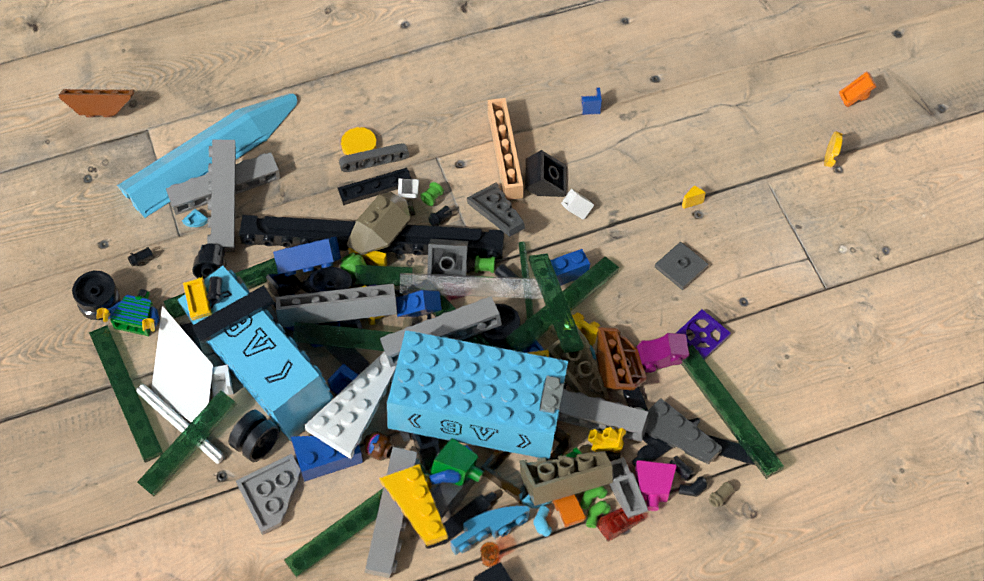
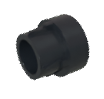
(208, 260)

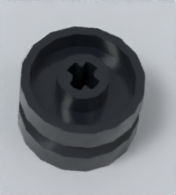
(329, 280)
(94, 291)
(510, 322)
(254, 435)

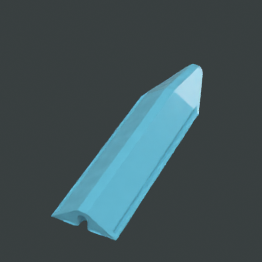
(191, 159)

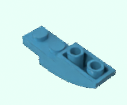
(497, 522)

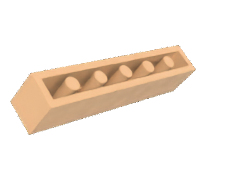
(505, 149)

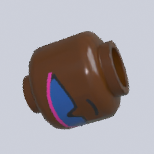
(378, 445)

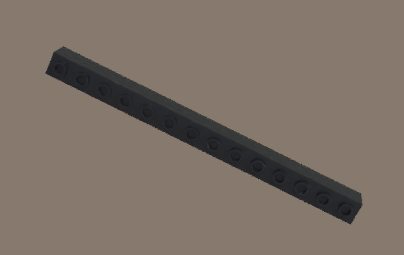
(411, 240)

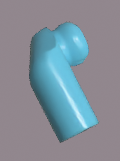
(540, 521)

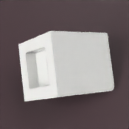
(408, 188)
(577, 204)
(221, 380)

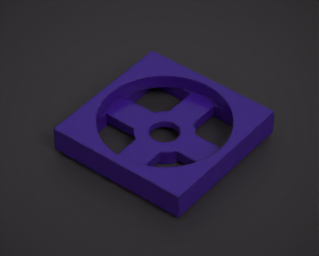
(713, 324)

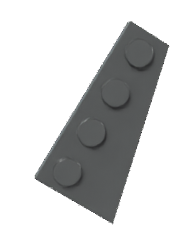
(497, 209)
(679, 432)

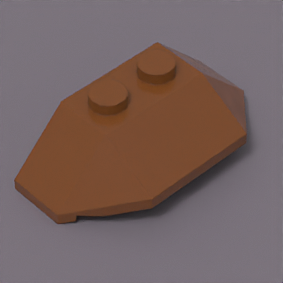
(96, 101)
(618, 360)

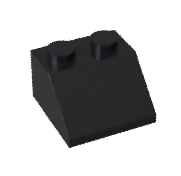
(545, 175)

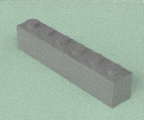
(249, 175)
(223, 194)
(336, 305)
(455, 325)
(601, 414)
(389, 521)

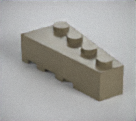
(565, 476)

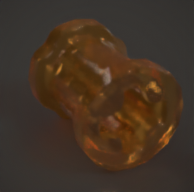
(487, 548)

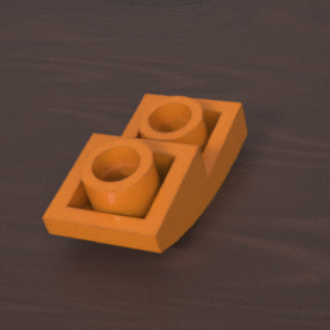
(569, 510)

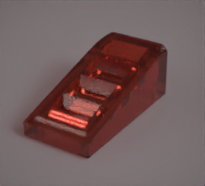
(611, 530)

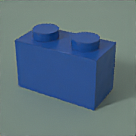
(570, 266)
(418, 303)

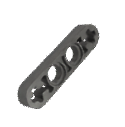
(392, 154)

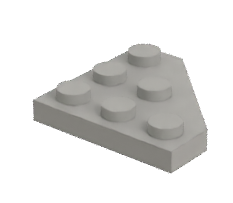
(270, 492)

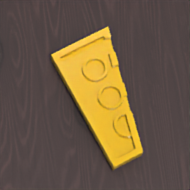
(416, 502)

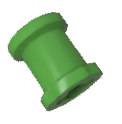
(432, 194)
(484, 264)

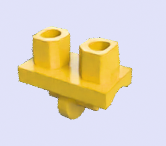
(590, 330)
(607, 440)

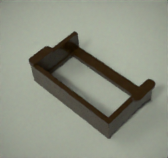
(499, 457)

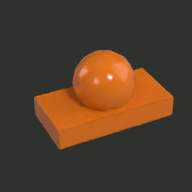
(858, 89)

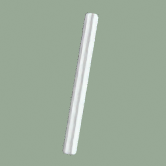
(177, 421)

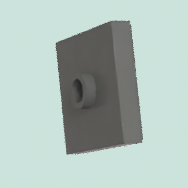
(681, 265)

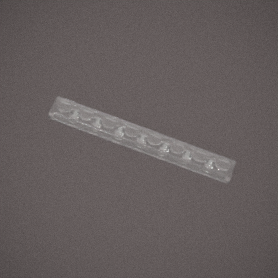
(471, 285)

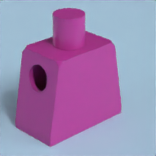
(654, 482)

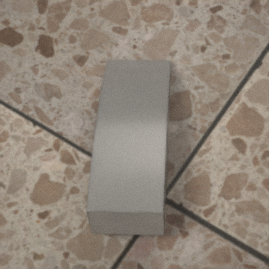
(626, 489)

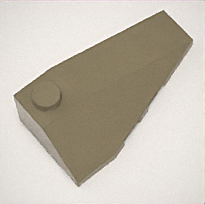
(581, 369)

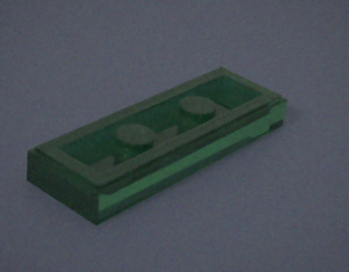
(379, 274)

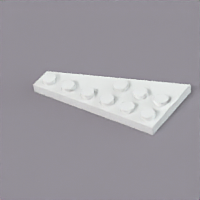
(353, 409)

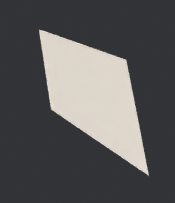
(180, 370)

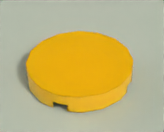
(358, 140)
(833, 149)

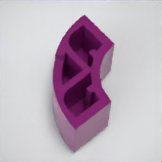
(663, 352)

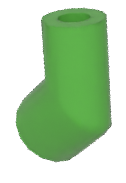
(588, 496)
(593, 513)

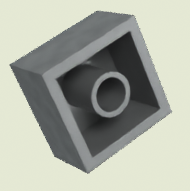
(447, 257)

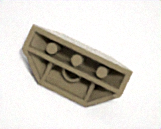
(379, 224)

